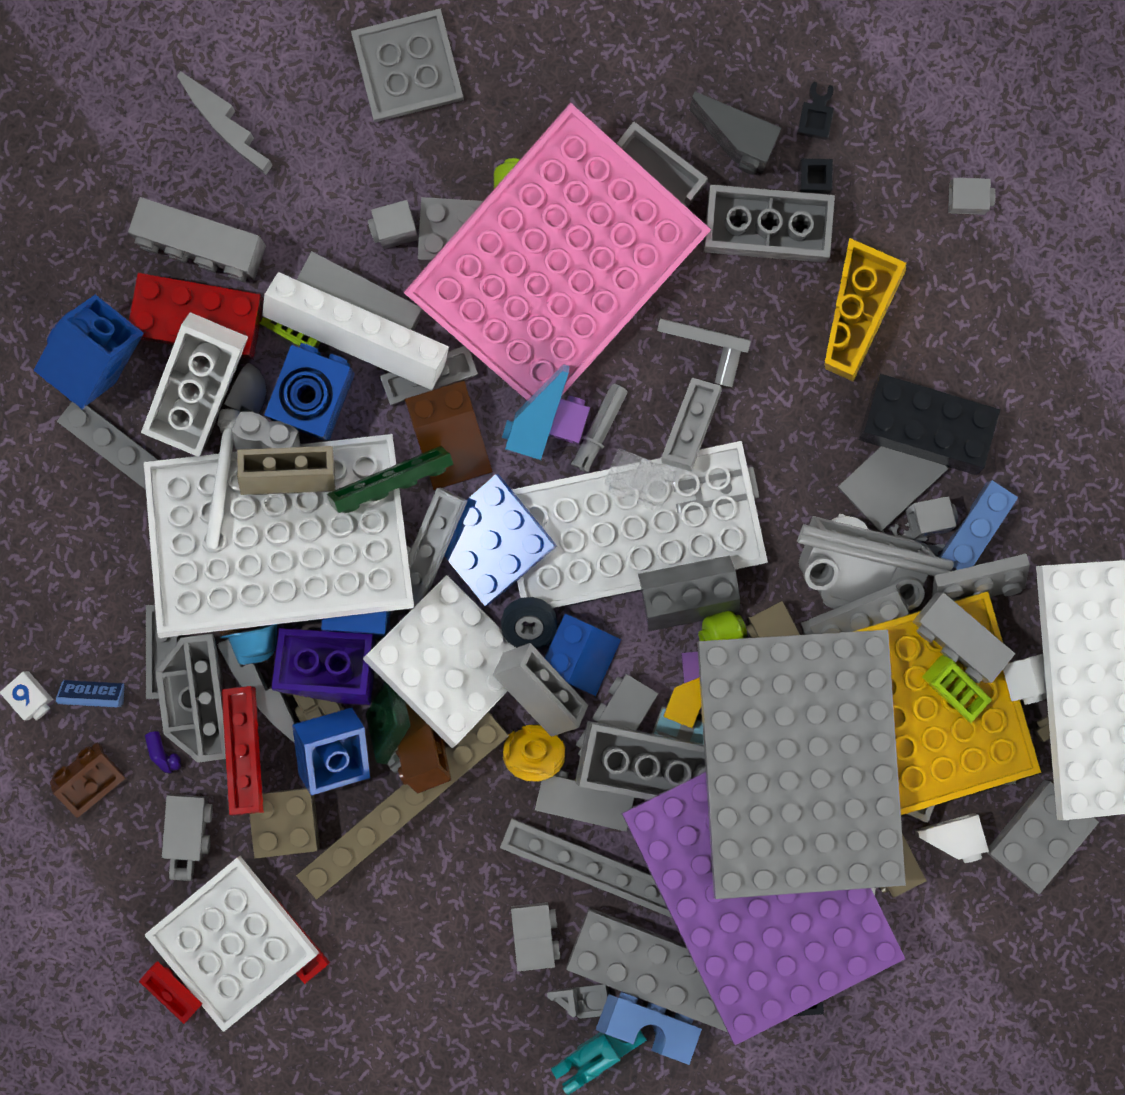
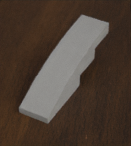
(218, 115)
(270, 702)

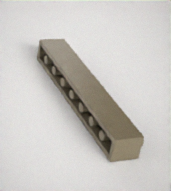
(397, 811)

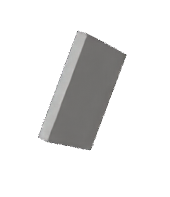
(889, 484)

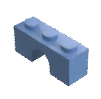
(979, 526)
(673, 1036)

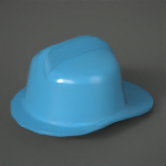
(254, 645)

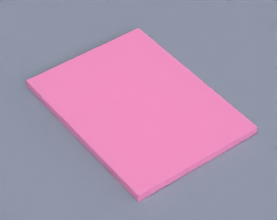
(557, 256)

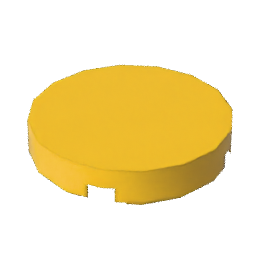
(533, 753)

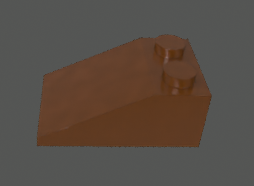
(448, 420)

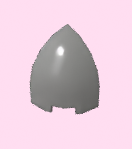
(248, 391)

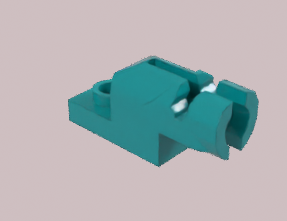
(593, 1059)

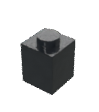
(815, 176)

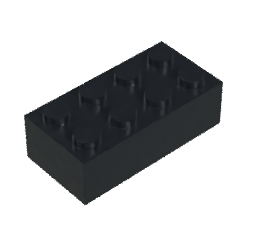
(929, 424)

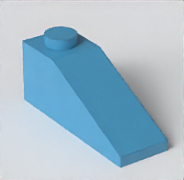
(535, 418)

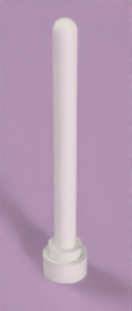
(226, 421)

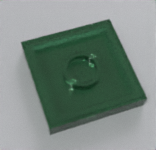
(387, 723)

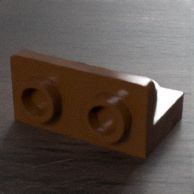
(86, 780)

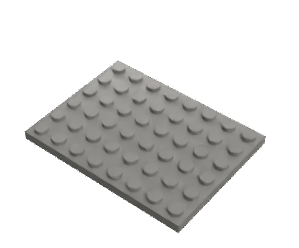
(801, 764)

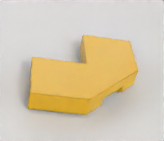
(684, 703)

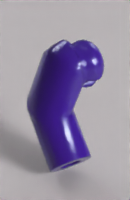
(158, 755)

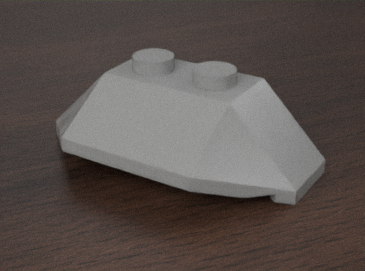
(192, 698)

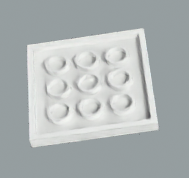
(444, 661)
(231, 943)

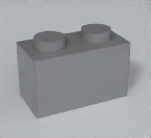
(393, 225)

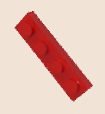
(242, 751)

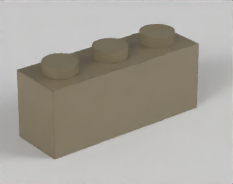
(286, 470)

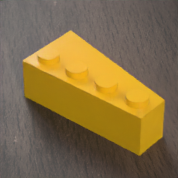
(862, 302)

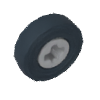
(529, 610)

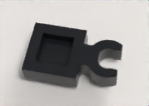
(815, 116)

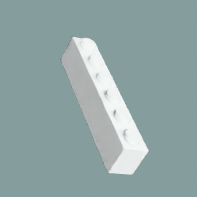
(354, 331)

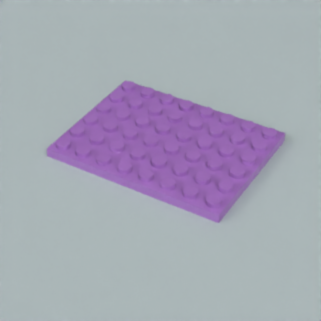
(756, 952)

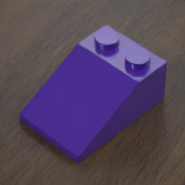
(324, 665)

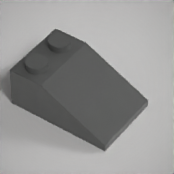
(738, 133)

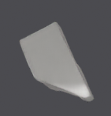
(582, 1000)

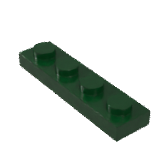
(398, 476)

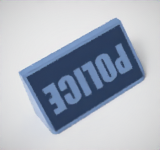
(91, 693)

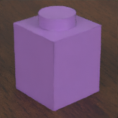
(570, 420)

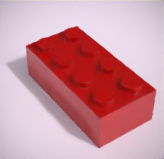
(164, 304)

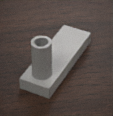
(731, 346)

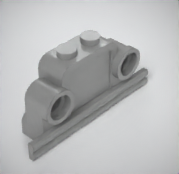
(857, 561)

